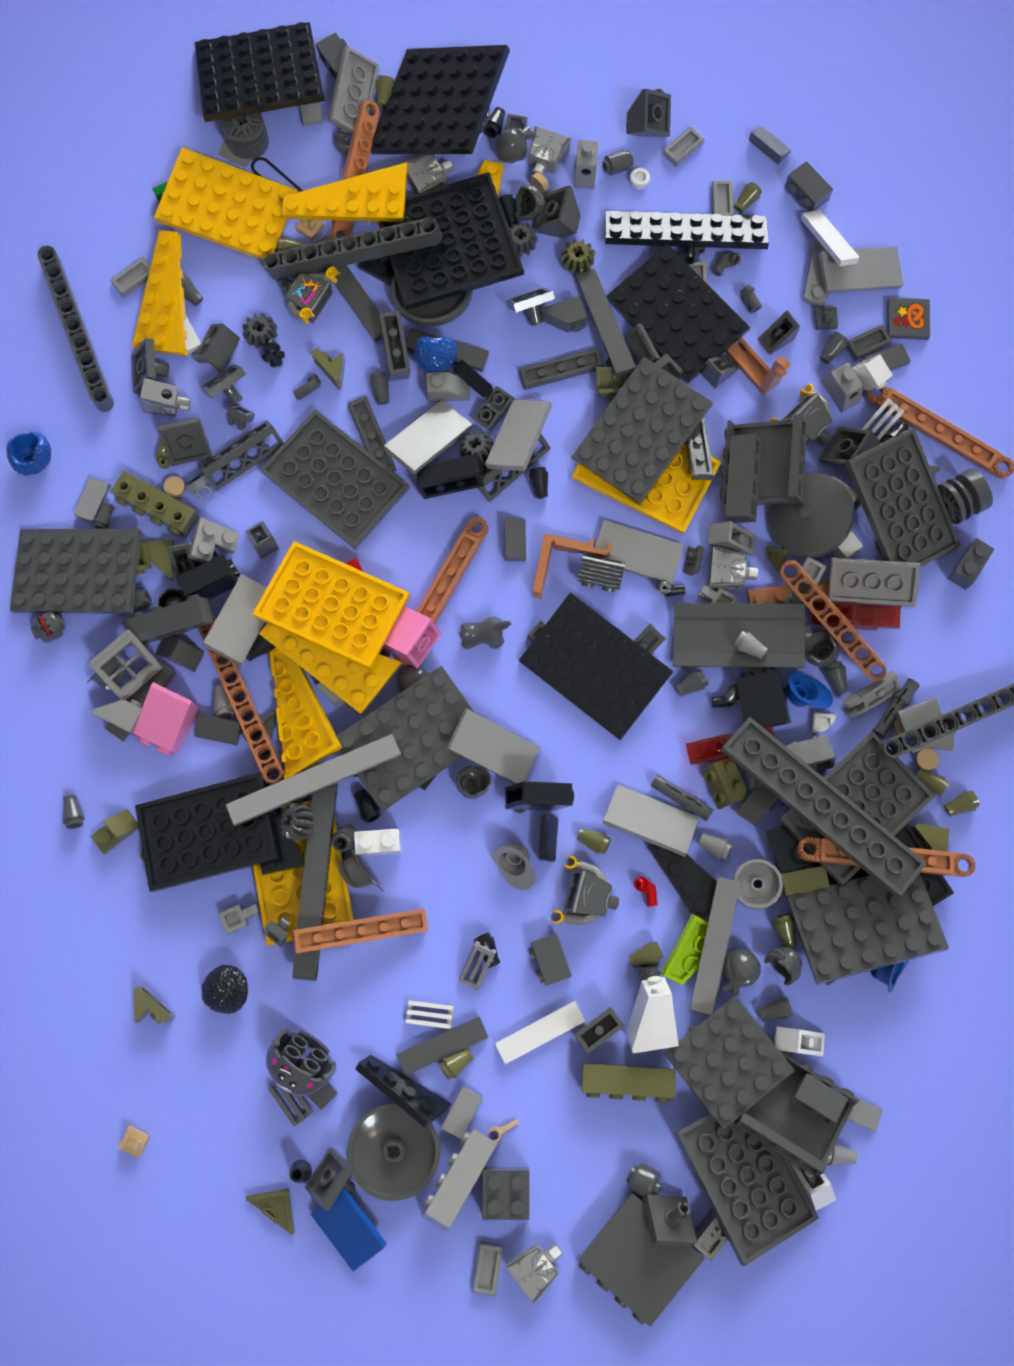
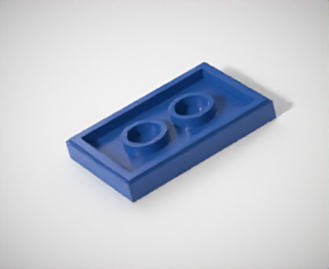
(349, 1230)

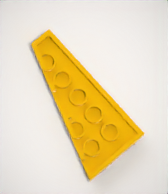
(367, 197)
(163, 300)
(343, 677)
(300, 717)

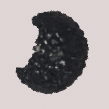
(225, 989)

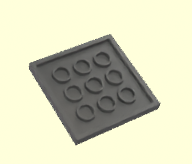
(729, 1062)

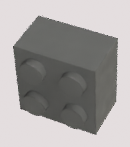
(506, 1193)

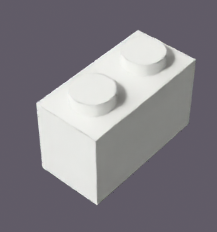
(378, 842)

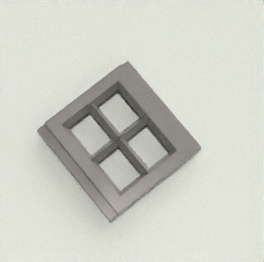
(112, 651)

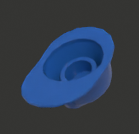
(807, 691)
(889, 974)

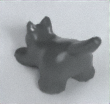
(488, 632)

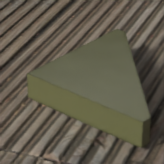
(160, 557)
(275, 1206)

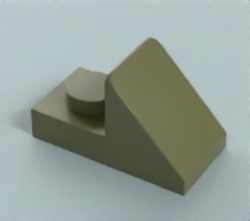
(331, 368)
(115, 831)
(146, 1002)

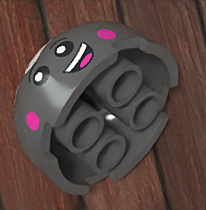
(292, 1072)

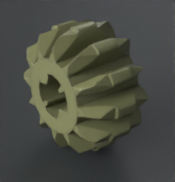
(585, 258)

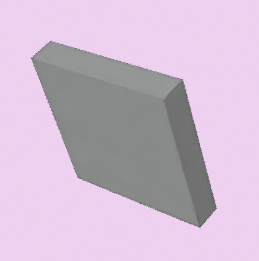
(917, 715)

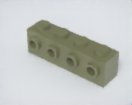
(154, 504)
(628, 1080)

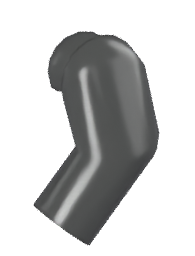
(341, 142)
(726, 261)

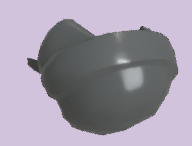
(512, 144)
(529, 203)
(820, 647)
(786, 963)
(741, 970)

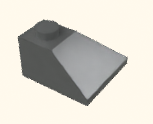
(650, 115)
(560, 214)
(848, 444)

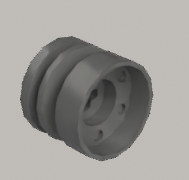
(246, 135)
(966, 495)

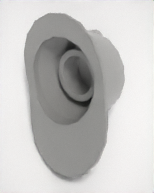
(514, 865)

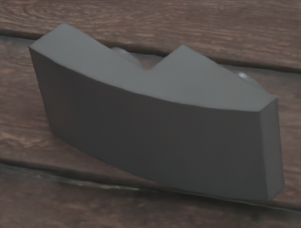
(493, 408)
(757, 804)

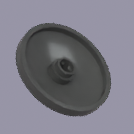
(434, 313)
(818, 522)
(392, 1153)

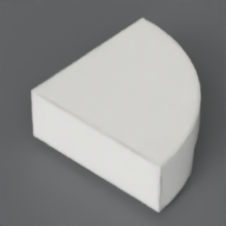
(821, 722)

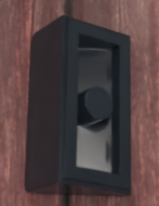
(473, 379)
(548, 838)

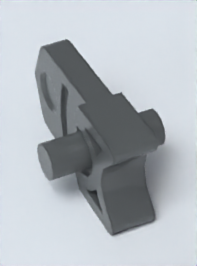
(693, 559)

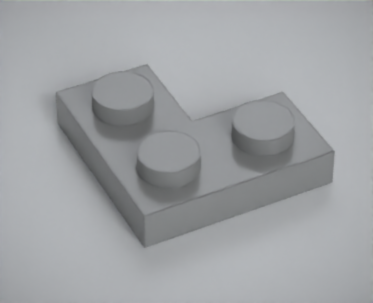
(210, 536)

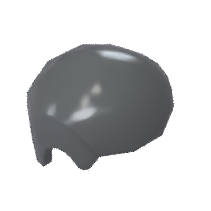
(409, 676)
(473, 782)

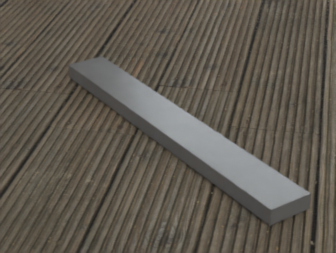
(313, 780)

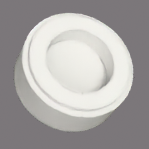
(639, 178)

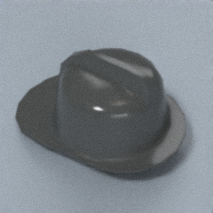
(110, 667)
(355, 873)

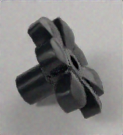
(273, 354)

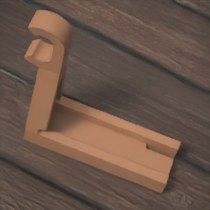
(755, 368)
(561, 544)

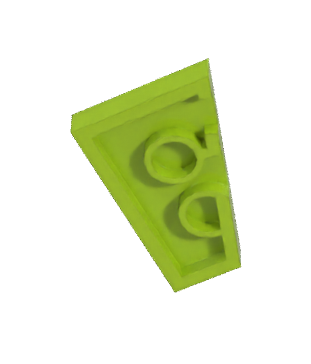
(687, 952)

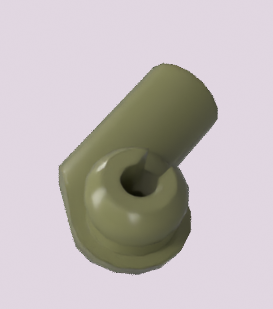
(162, 457)

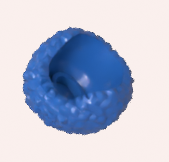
(435, 353)
(28, 453)

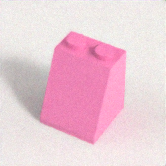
(412, 637)
(165, 719)

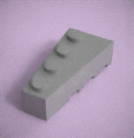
(459, 1180)

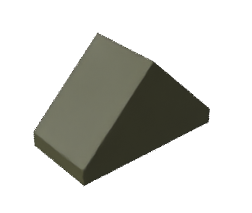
(932, 836)

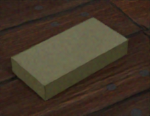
(804, 881)

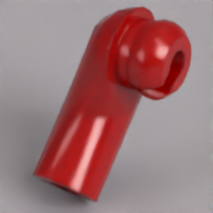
(648, 889)

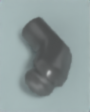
(312, 385)

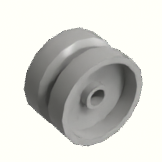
(770, 880)

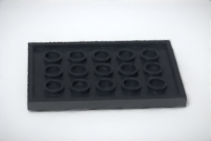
(678, 311)
(595, 666)
(194, 836)

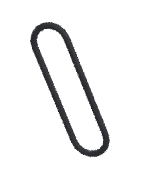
(274, 167)

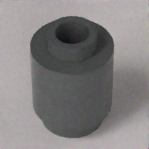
(617, 162)

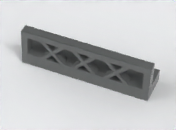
(238, 448)
(490, 474)

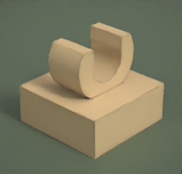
(310, 228)
(134, 1141)

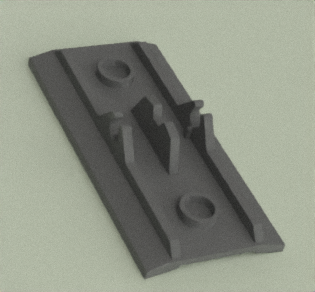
(708, 633)

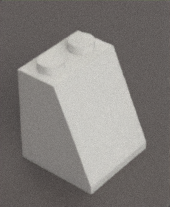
(652, 1018)

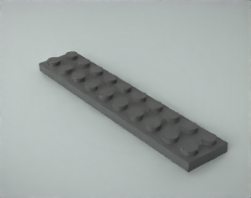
(824, 807)

